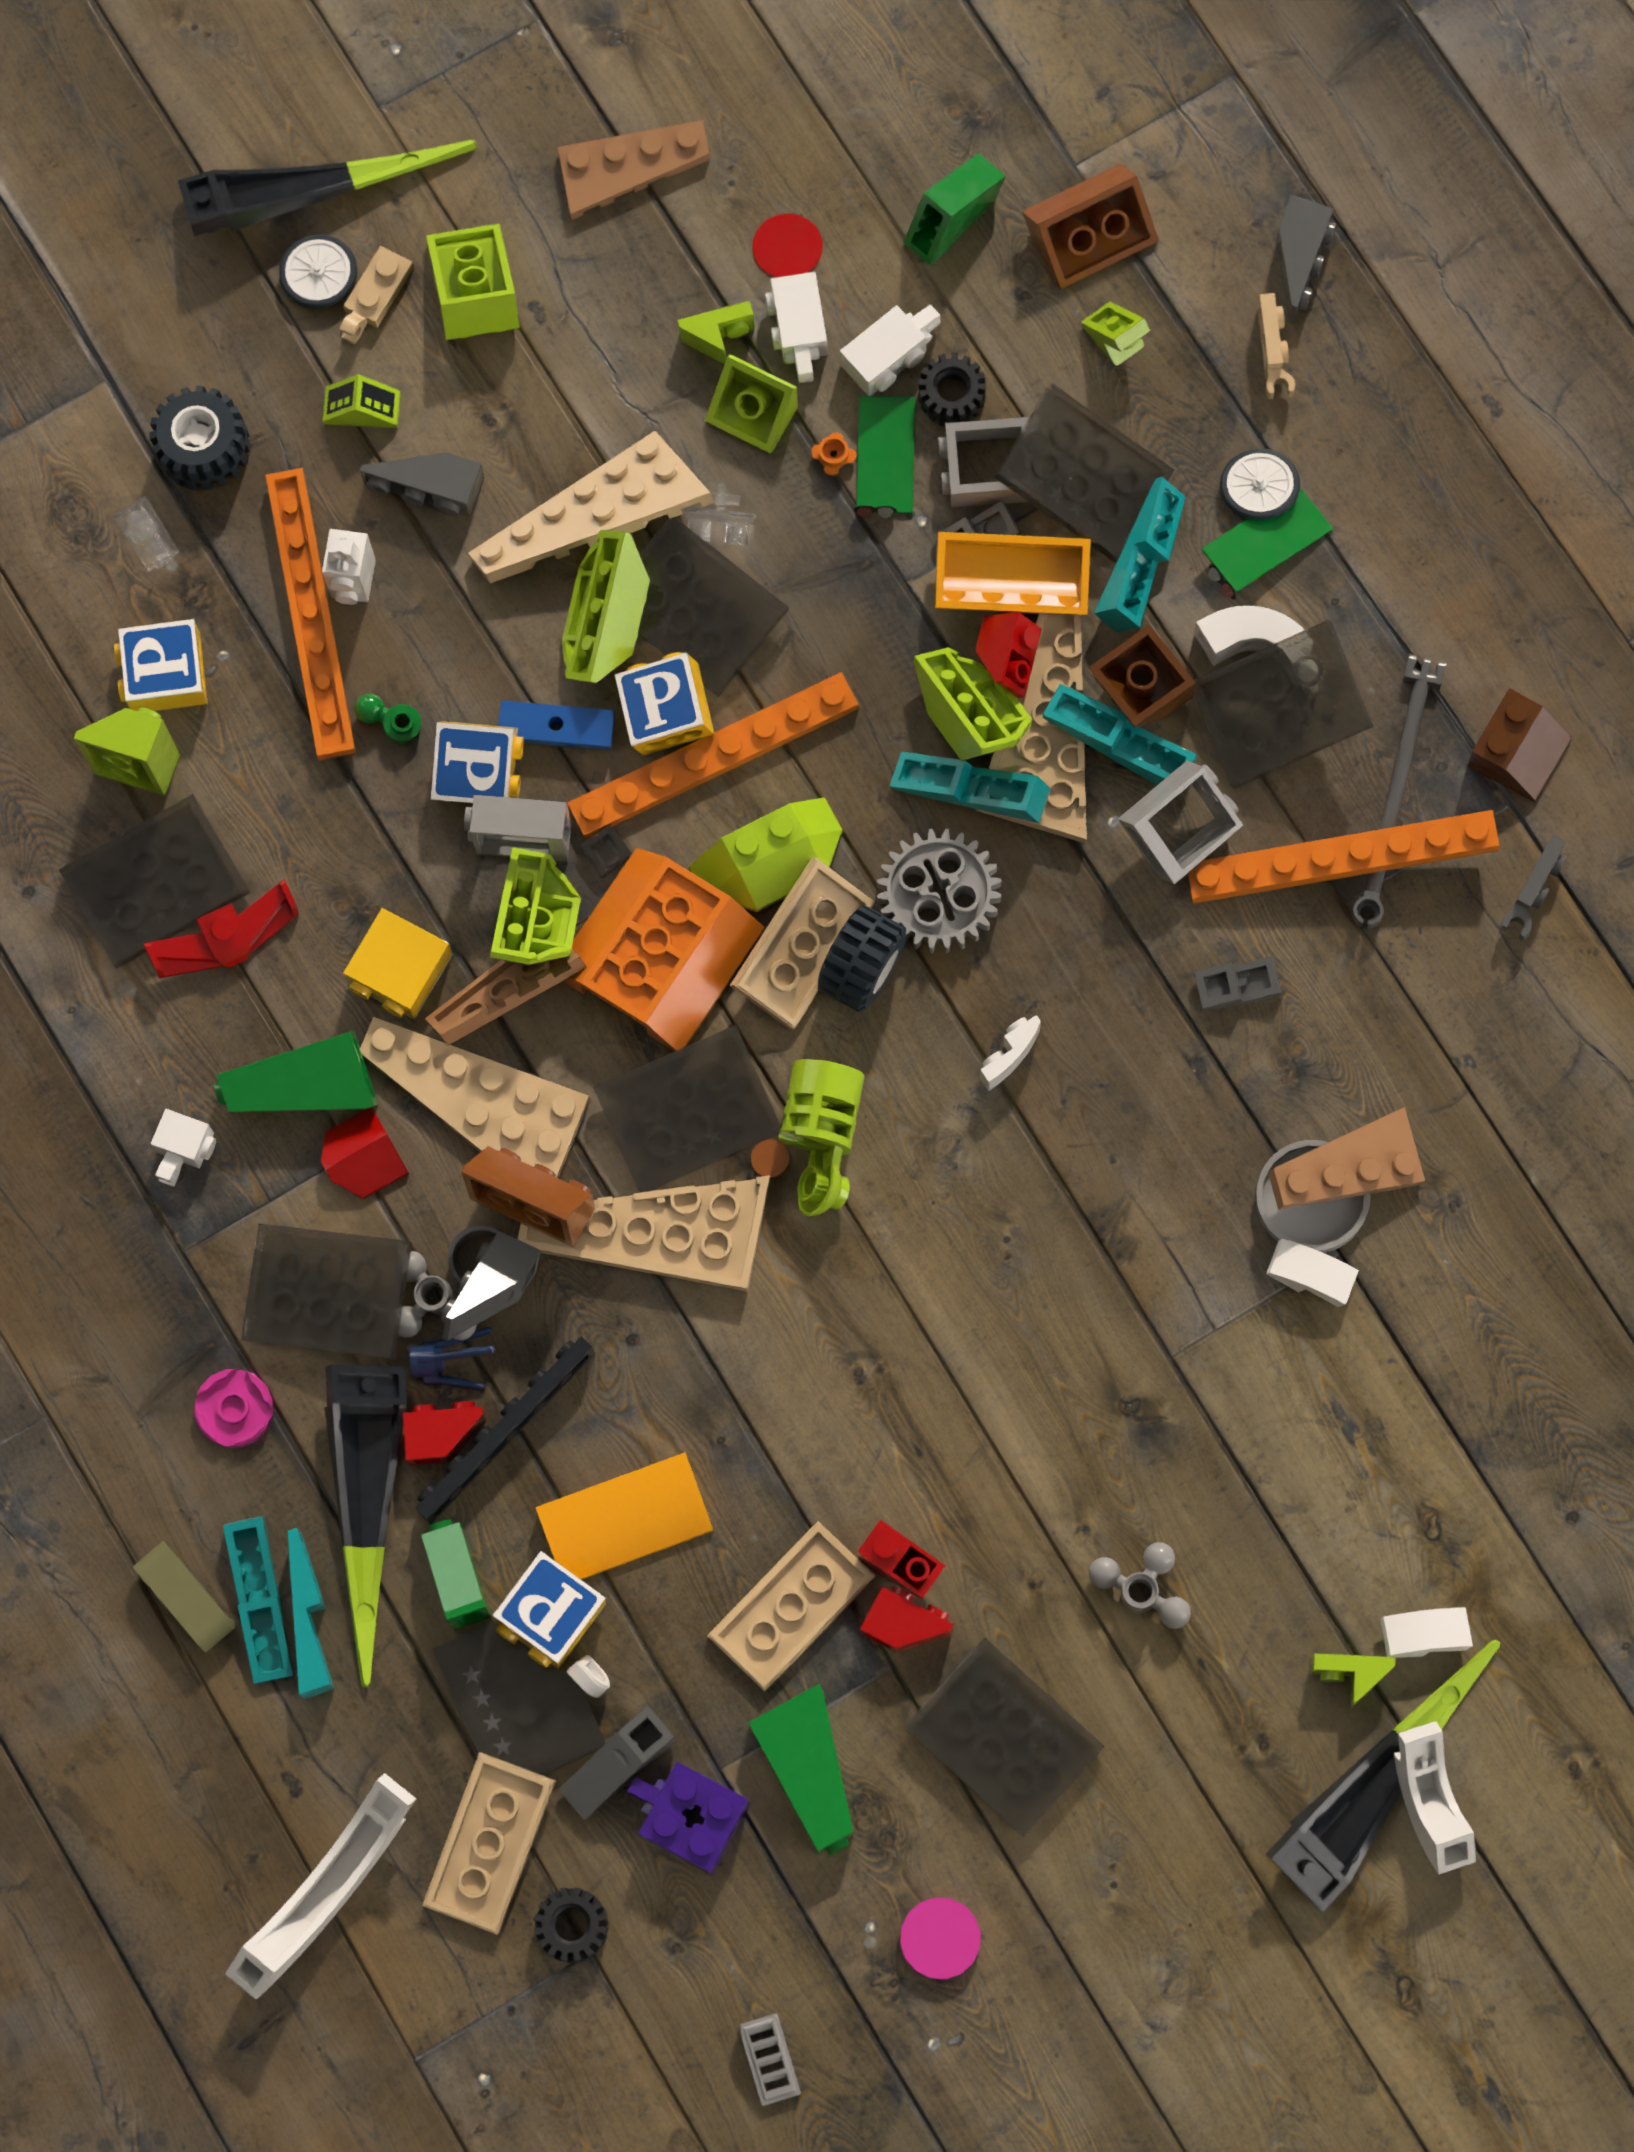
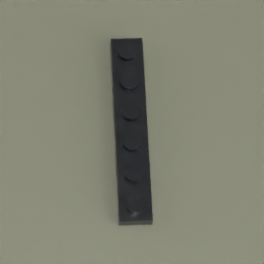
(493, 1440)

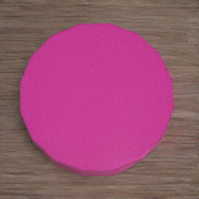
(233, 1408)
(940, 1938)

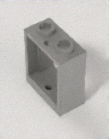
(977, 493)
(527, 824)
(1176, 865)

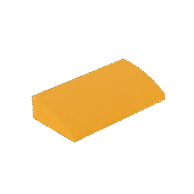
(1012, 573)
(625, 1518)

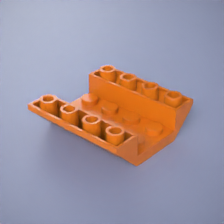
(663, 947)

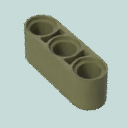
(184, 1596)

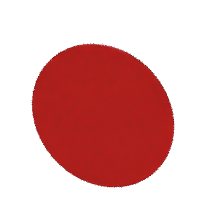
(787, 245)

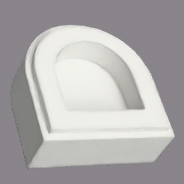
(589, 1676)

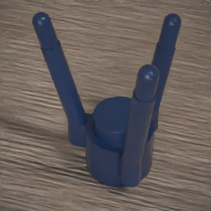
(431, 1357)

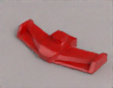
(224, 935)

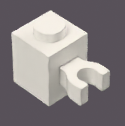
(181, 1141)

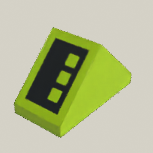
(361, 403)

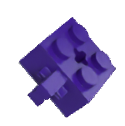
(683, 1793)

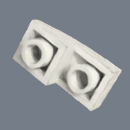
(1018, 1043)
(1312, 1271)
(1425, 1632)

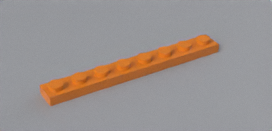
(310, 614)
(713, 755)
(1344, 856)

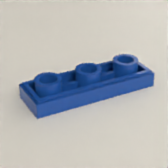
(581, 726)

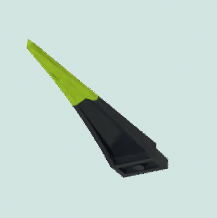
(254, 195)
(364, 1446)
(1340, 1825)

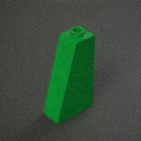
(306, 1078)
(805, 1761)

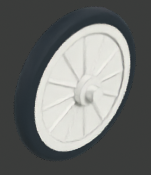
(318, 271)
(1260, 484)

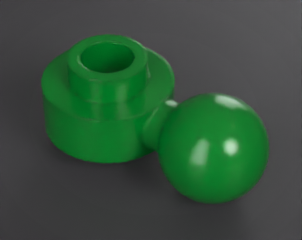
(371, 709)

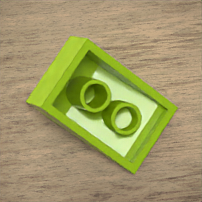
(473, 281)

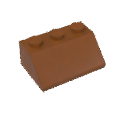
(1091, 225)
(529, 1194)

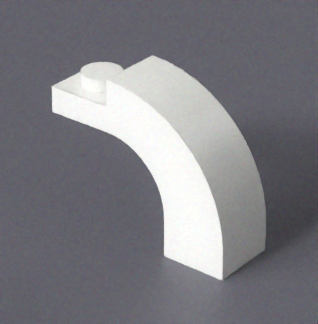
(1242, 630)
(1430, 1801)

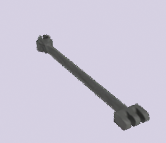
(1422, 682)

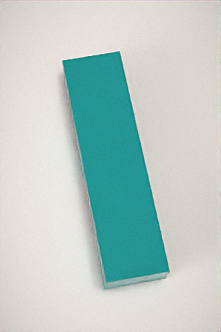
(1148, 544)
(1114, 736)
(973, 787)
(258, 1599)
(306, 1599)

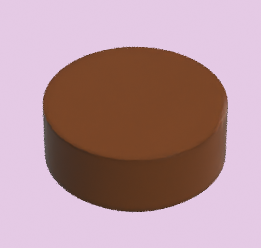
(770, 1158)

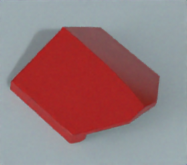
(361, 1155)

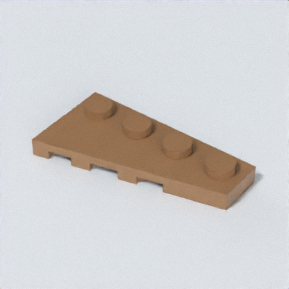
(616, 165)
(498, 992)
(1356, 1164)

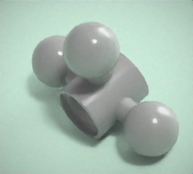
(412, 1316)
(1158, 1559)

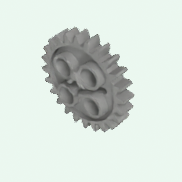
(970, 879)

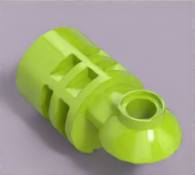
(821, 1121)

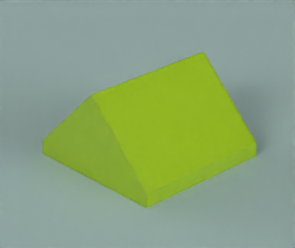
(752, 404)

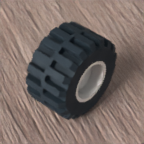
(200, 438)
(861, 958)

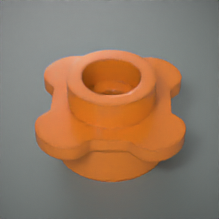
(836, 443)

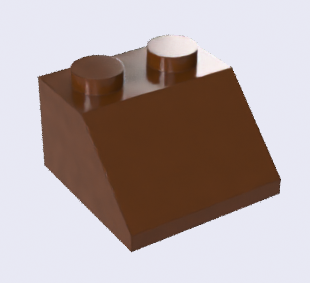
(1144, 678)
(1520, 745)

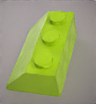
(131, 749)

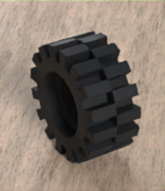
(951, 368)
(548, 1914)

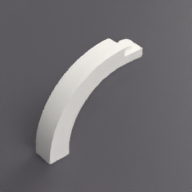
(324, 1891)

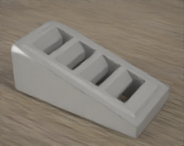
(759, 2025)

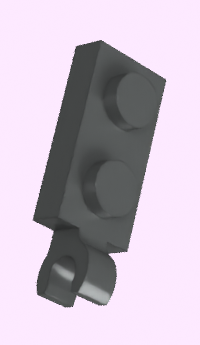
(1534, 891)

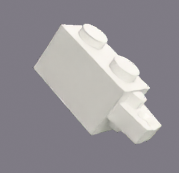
(799, 321)
(888, 348)
(348, 566)

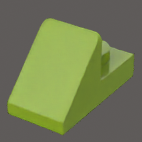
(707, 329)
(1116, 331)
(1364, 1671)

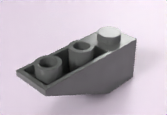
(1299, 243)
(432, 479)
(496, 1283)
(618, 1763)

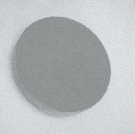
(1317, 1225)

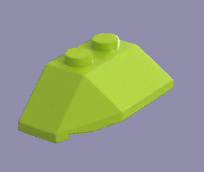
(604, 608)
(969, 705)
(768, 855)
(535, 911)

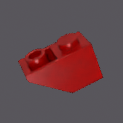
(1008, 649)
(439, 1435)
(900, 1560)
(903, 1624)

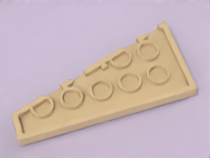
(616, 496)
(1044, 747)
(479, 1096)
(673, 1232)

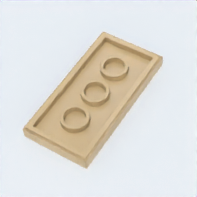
(789, 955)
(791, 1606)
(489, 1843)

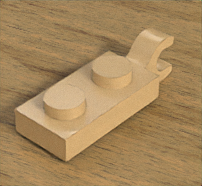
(374, 293)
(1274, 351)

